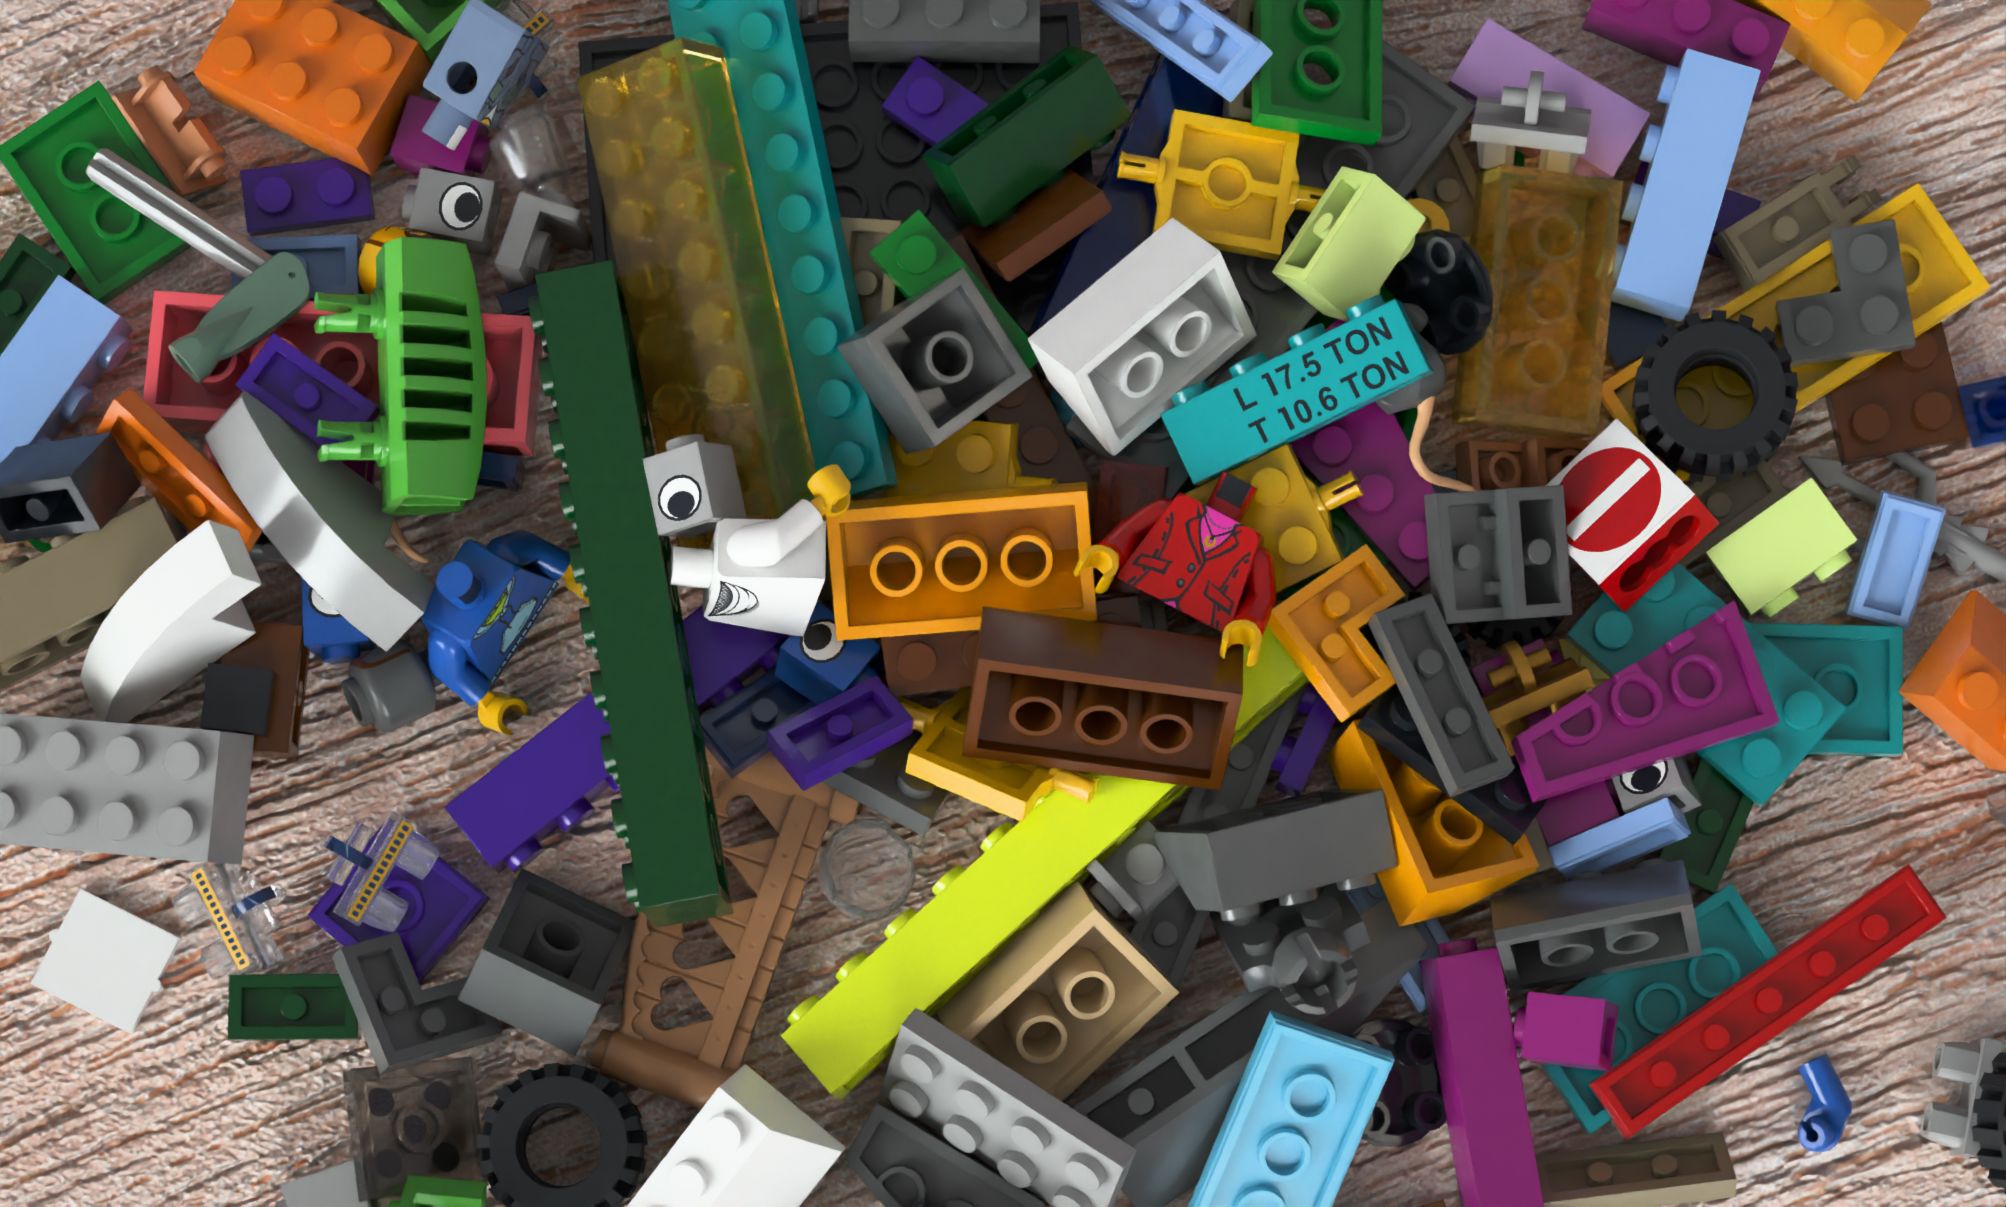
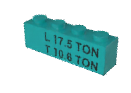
(1296, 391)

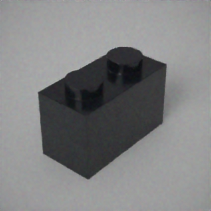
(63, 487)

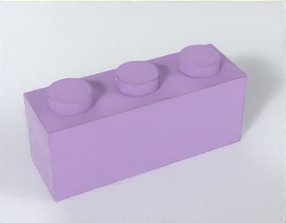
(1506, 59)

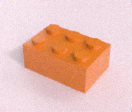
(315, 75)

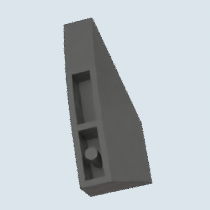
(1181, 1093)

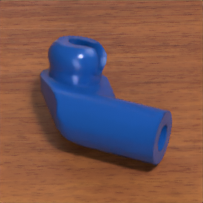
(1828, 1108)

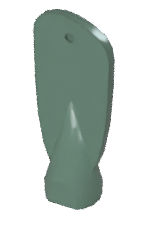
(244, 315)

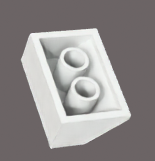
(1144, 334)
(743, 1152)

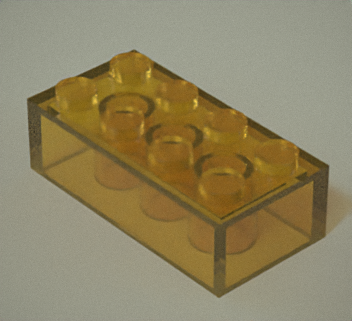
(1551, 277)

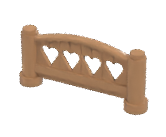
(701, 1056)

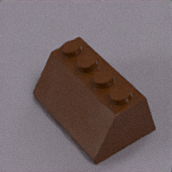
(1103, 698)

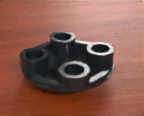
(1451, 287)
(1412, 1092)

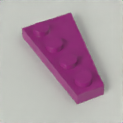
(1393, 498)
(1664, 706)

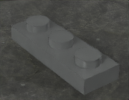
(1441, 695)

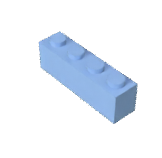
(1683, 183)
(55, 364)

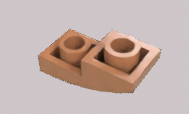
(1514, 464)

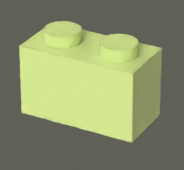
(1349, 243)
(1781, 549)

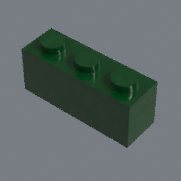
(1027, 137)

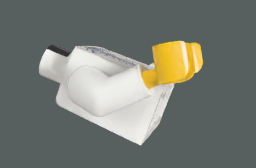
(766, 569)

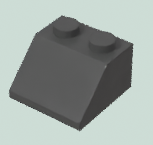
(934, 362)
(548, 962)

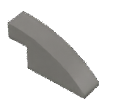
(319, 520)

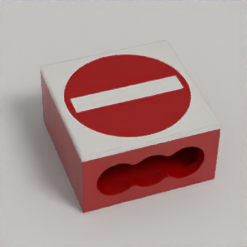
(1628, 515)

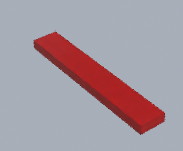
(1767, 1001)

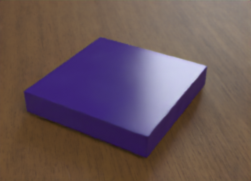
(435, 918)

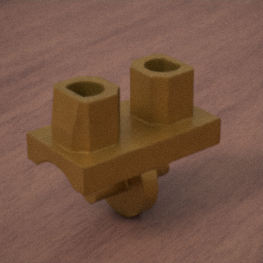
(1530, 691)

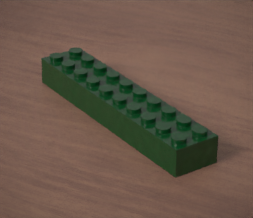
(633, 611)

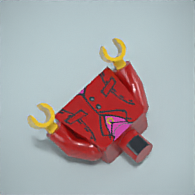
(1196, 561)

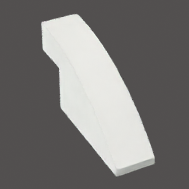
(171, 623)

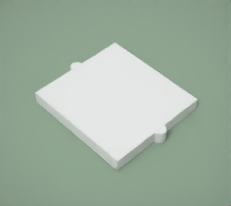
(106, 961)

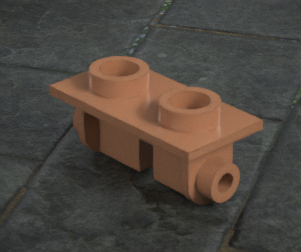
(179, 147)

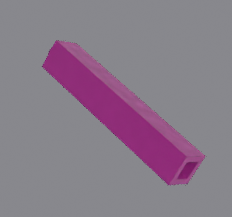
(1480, 1077)

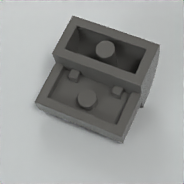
(1499, 553)

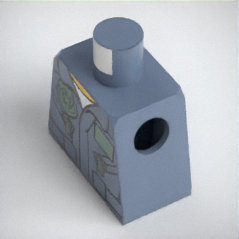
(482, 47)

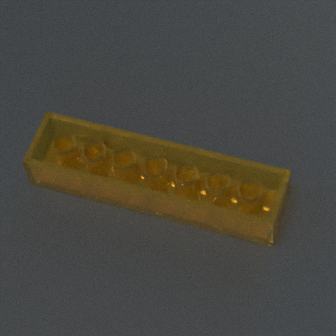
(698, 267)

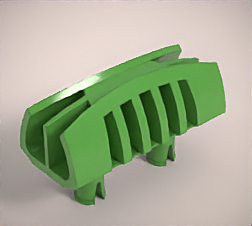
(427, 373)

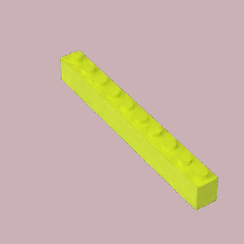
(994, 901)

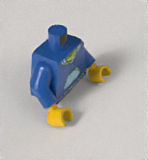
(484, 612)

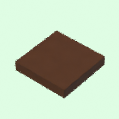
(1039, 225)

